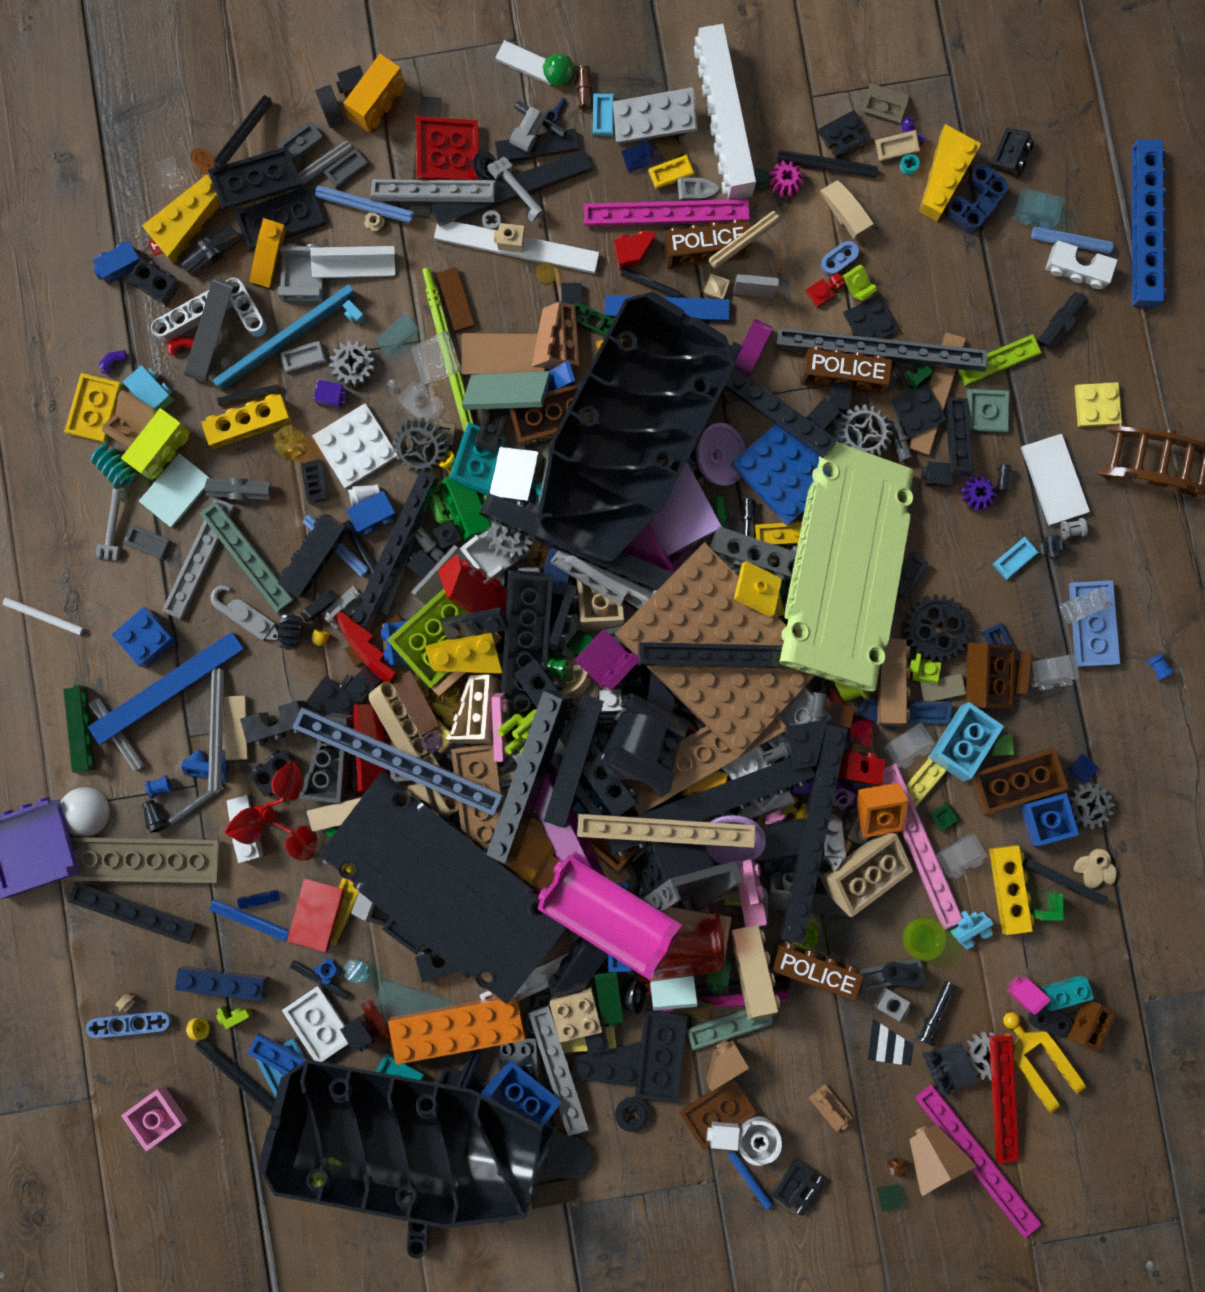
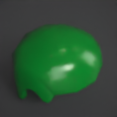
(559, 69)

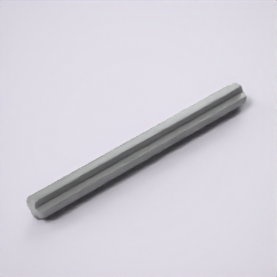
(216, 729)

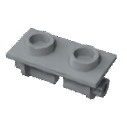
(346, 604)

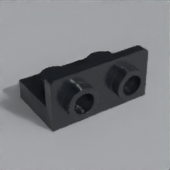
(1013, 151)

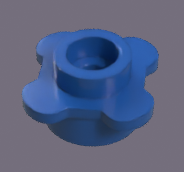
(326, 977)

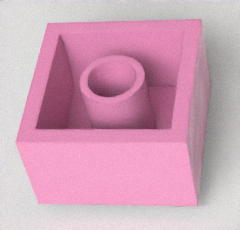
(154, 1118)

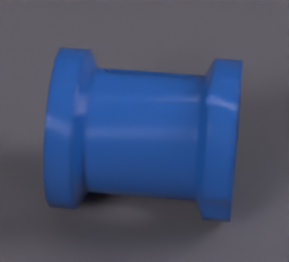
(1160, 666)
(158, 786)

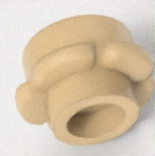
(374, 226)
(125, 1002)

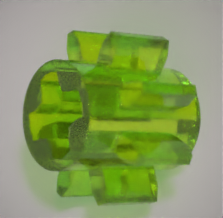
(811, 936)

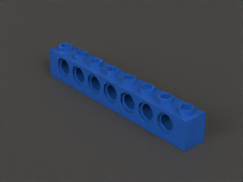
(1142, 293)

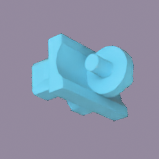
(971, 926)

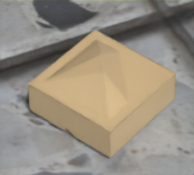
(716, 287)

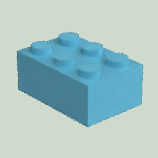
(966, 741)

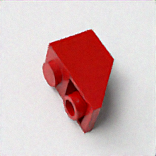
(633, 249)

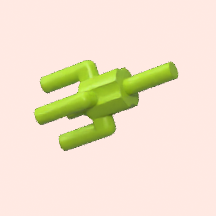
(520, 733)

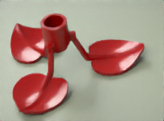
(246, 824)

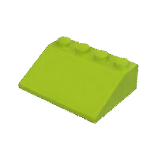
(424, 630)

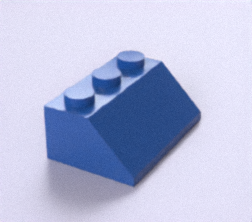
(521, 1094)

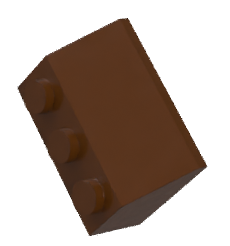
(990, 675)

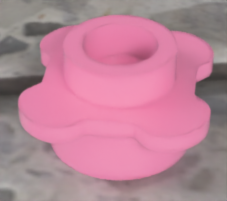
(773, 817)

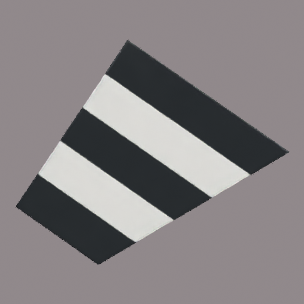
(888, 1046)

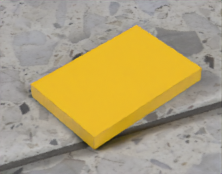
(92, 407)

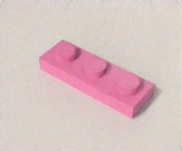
(499, 707)

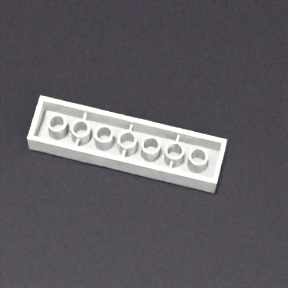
(725, 112)

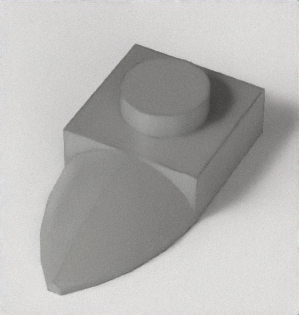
(695, 188)

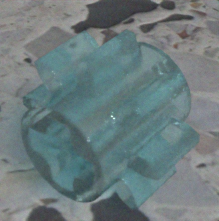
(356, 971)

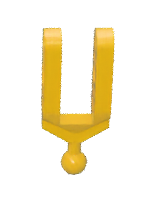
(1026, 1042)

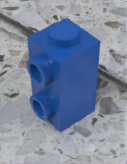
(116, 263)

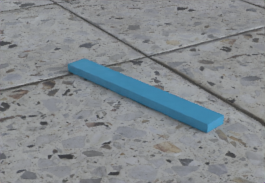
(284, 338)

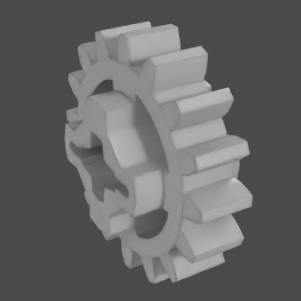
(360, 363)
(508, 542)
(977, 1056)

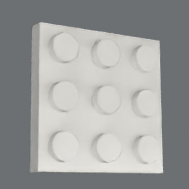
(355, 446)

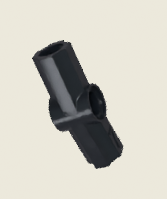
(210, 250)
(1062, 321)

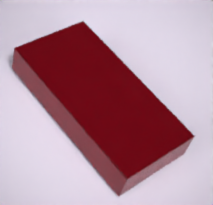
(861, 731)

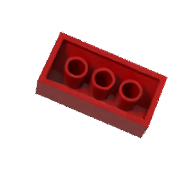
(471, 586)
(368, 722)

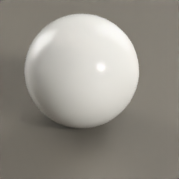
(85, 811)

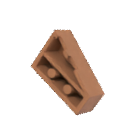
(557, 337)

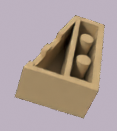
(474, 717)

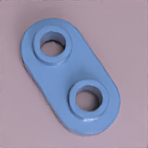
(838, 258)

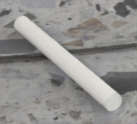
(43, 616)

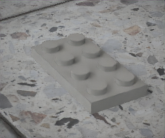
(655, 115)

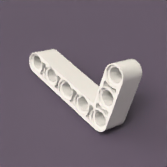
(192, 319)

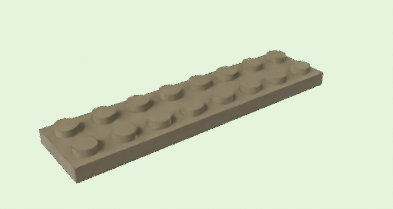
(146, 860)

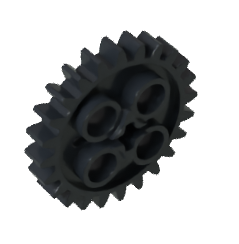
(945, 610)

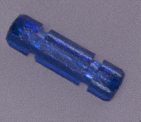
(258, 899)

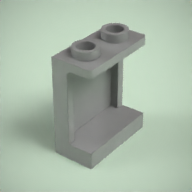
(297, 275)

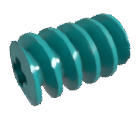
(112, 467)

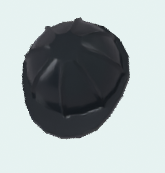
(633, 995)

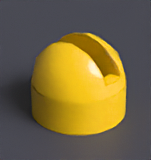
(319, 637)

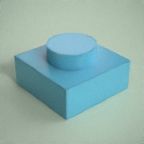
(353, 313)

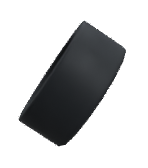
(330, 106)

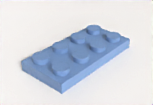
(1095, 635)

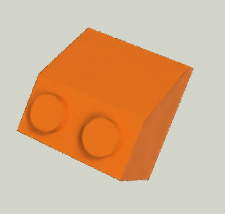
(882, 809)

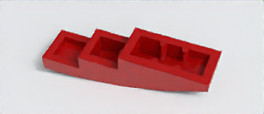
(361, 643)

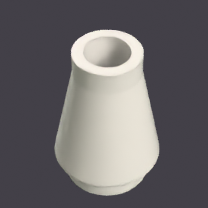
(361, 493)

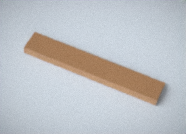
(940, 385)

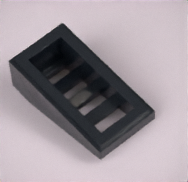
(319, 497)

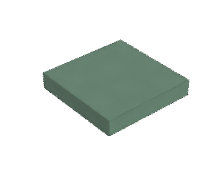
(988, 410)

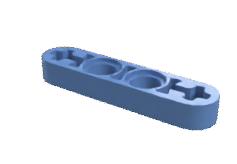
(129, 1026)

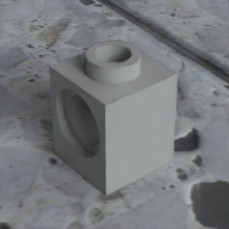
(885, 998)

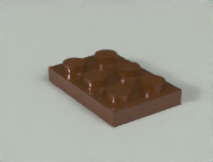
(723, 1104)

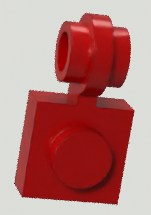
(821, 291)

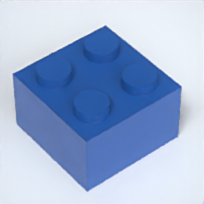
(144, 637)
(1049, 819)

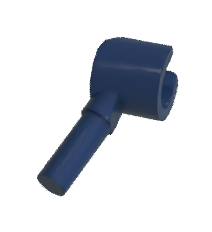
(556, 111)

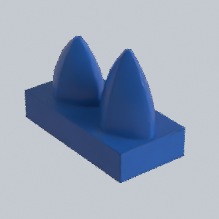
(197, 766)

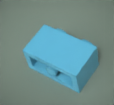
(147, 389)

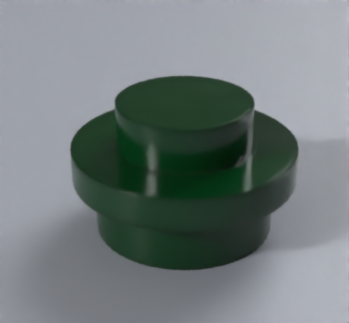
(762, 178)

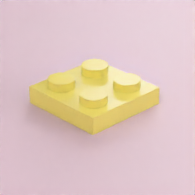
(1098, 404)

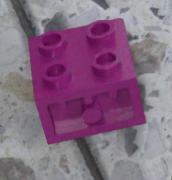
(606, 661)

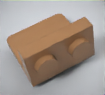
(129, 419)

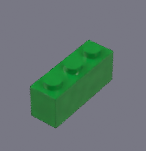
(464, 507)

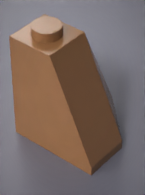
(937, 1159)

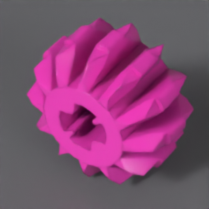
(786, 186)

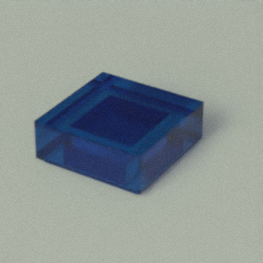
(1082, 768)

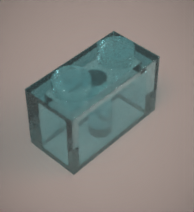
(1038, 208)

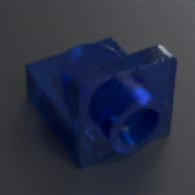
(637, 156)

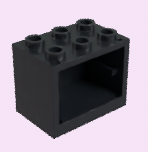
(669, 860)

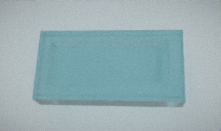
(396, 335)

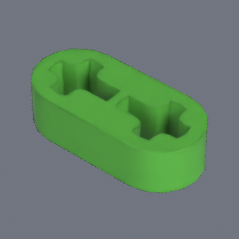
(439, 506)

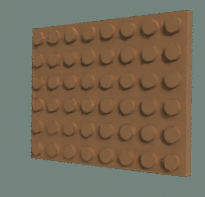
(701, 609)

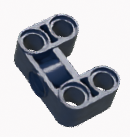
(985, 203)

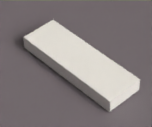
(522, 61)

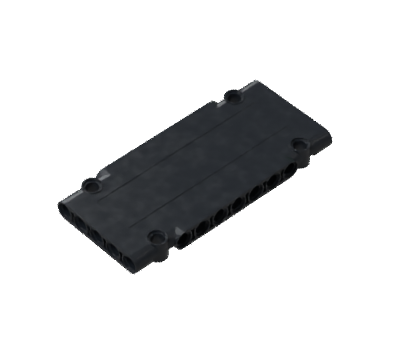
(443, 887)

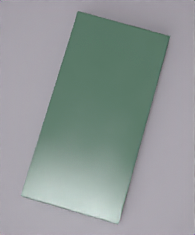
(506, 390)

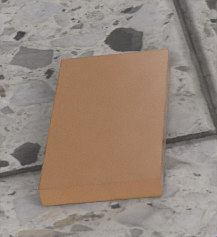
(498, 353)

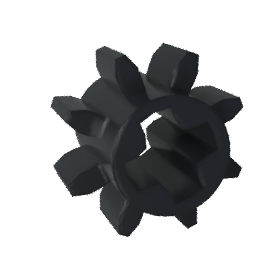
(1054, 546)

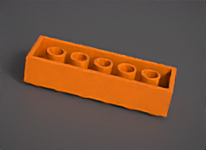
(456, 1029)

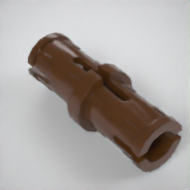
(584, 87)

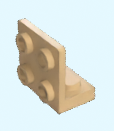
(576, 1015)

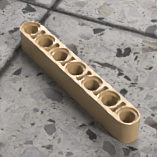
(406, 737)

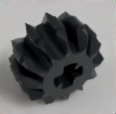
(290, 632)

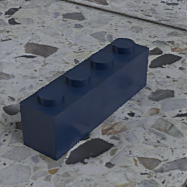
(221, 983)

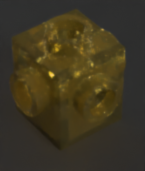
(290, 443)

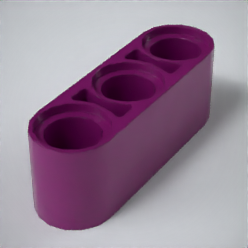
(752, 347)

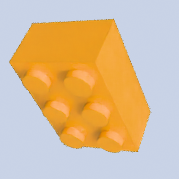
(375, 93)

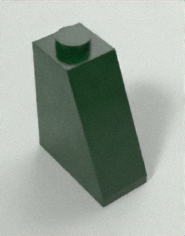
(608, 998)

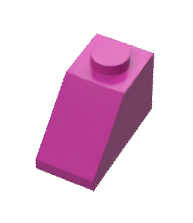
(1027, 994)

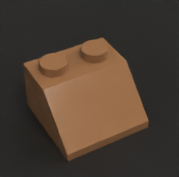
(725, 1064)

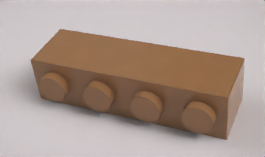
(892, 685)

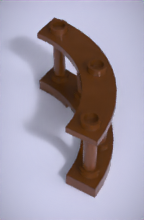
(1161, 477)

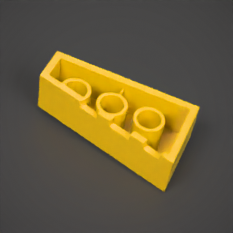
(948, 167)
(183, 218)

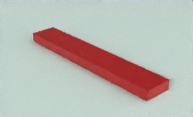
(1004, 1098)

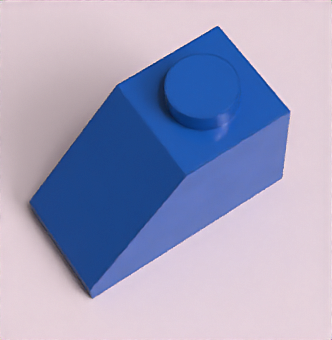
(561, 377)

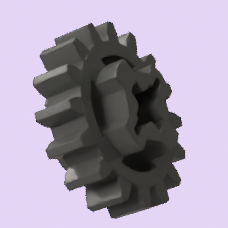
(1092, 798)

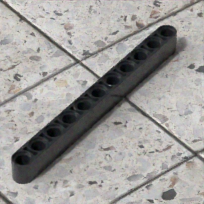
(524, 522)

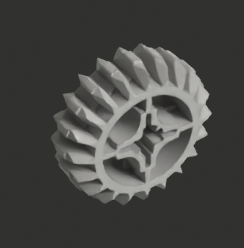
(872, 435)

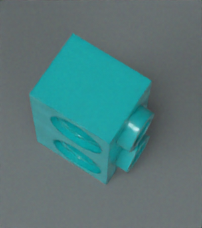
(1067, 992)

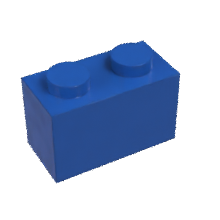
(372, 513)

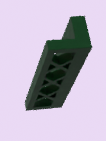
(77, 725)

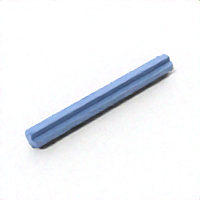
(364, 204)

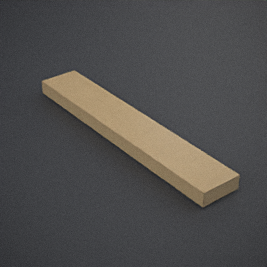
(336, 813)

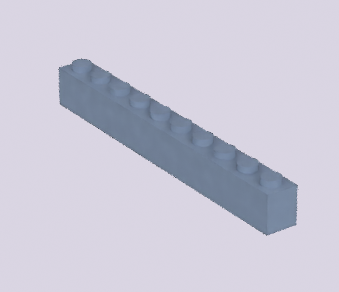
(398, 761)

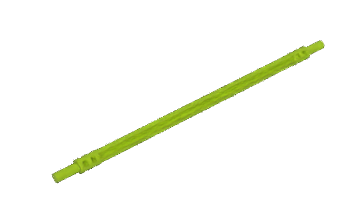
(441, 326)

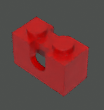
(860, 768)

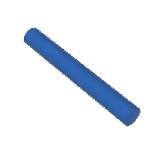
(750, 1179)

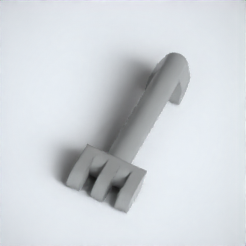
(502, 168)
(111, 528)

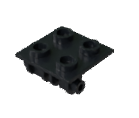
(522, 1054)
(950, 1068)

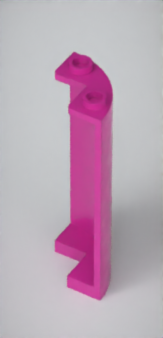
(609, 916)

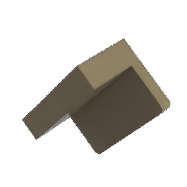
(885, 102)

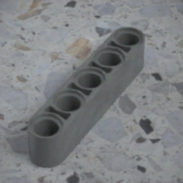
(208, 329)

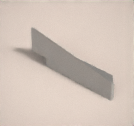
(602, 581)

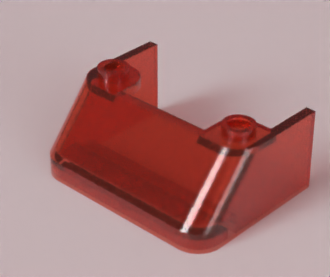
(693, 952)

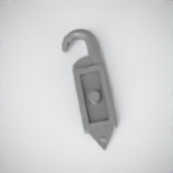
(245, 616)
(834, 844)

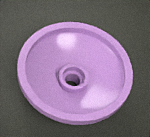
(716, 450)
(729, 854)

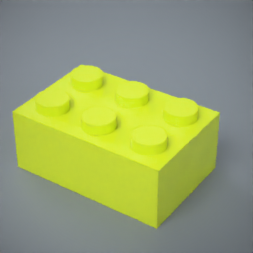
(156, 445)

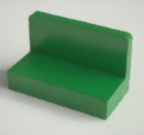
(1054, 906)

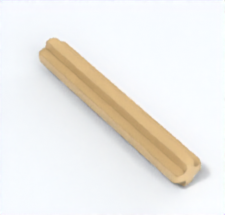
(744, 239)

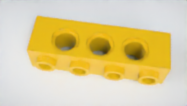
(278, 417)
(1002, 880)

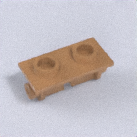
(830, 1108)

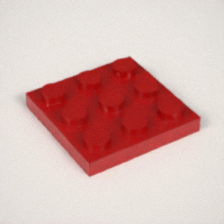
(445, 148)

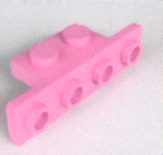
(752, 894)

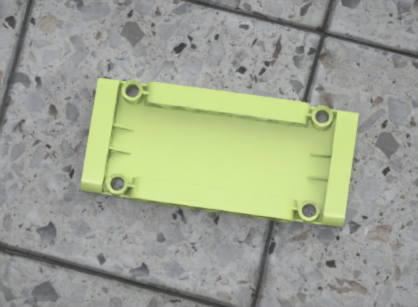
(847, 567)

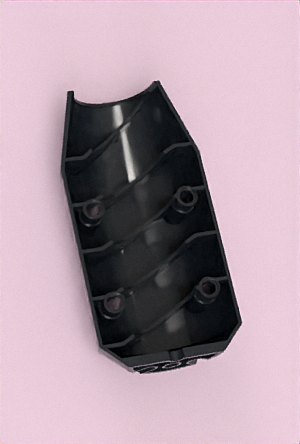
(631, 425)
(459, 1160)

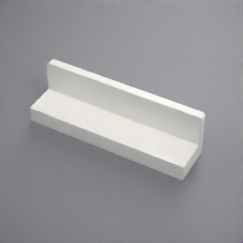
(353, 262)

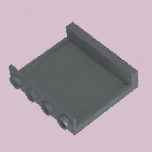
(698, 887)

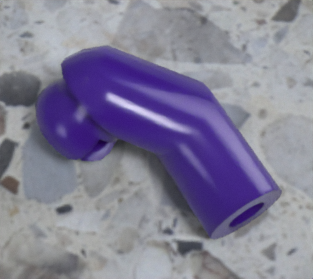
(908, 125)
(111, 357)

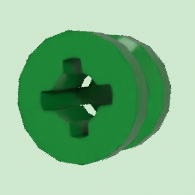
(558, 669)

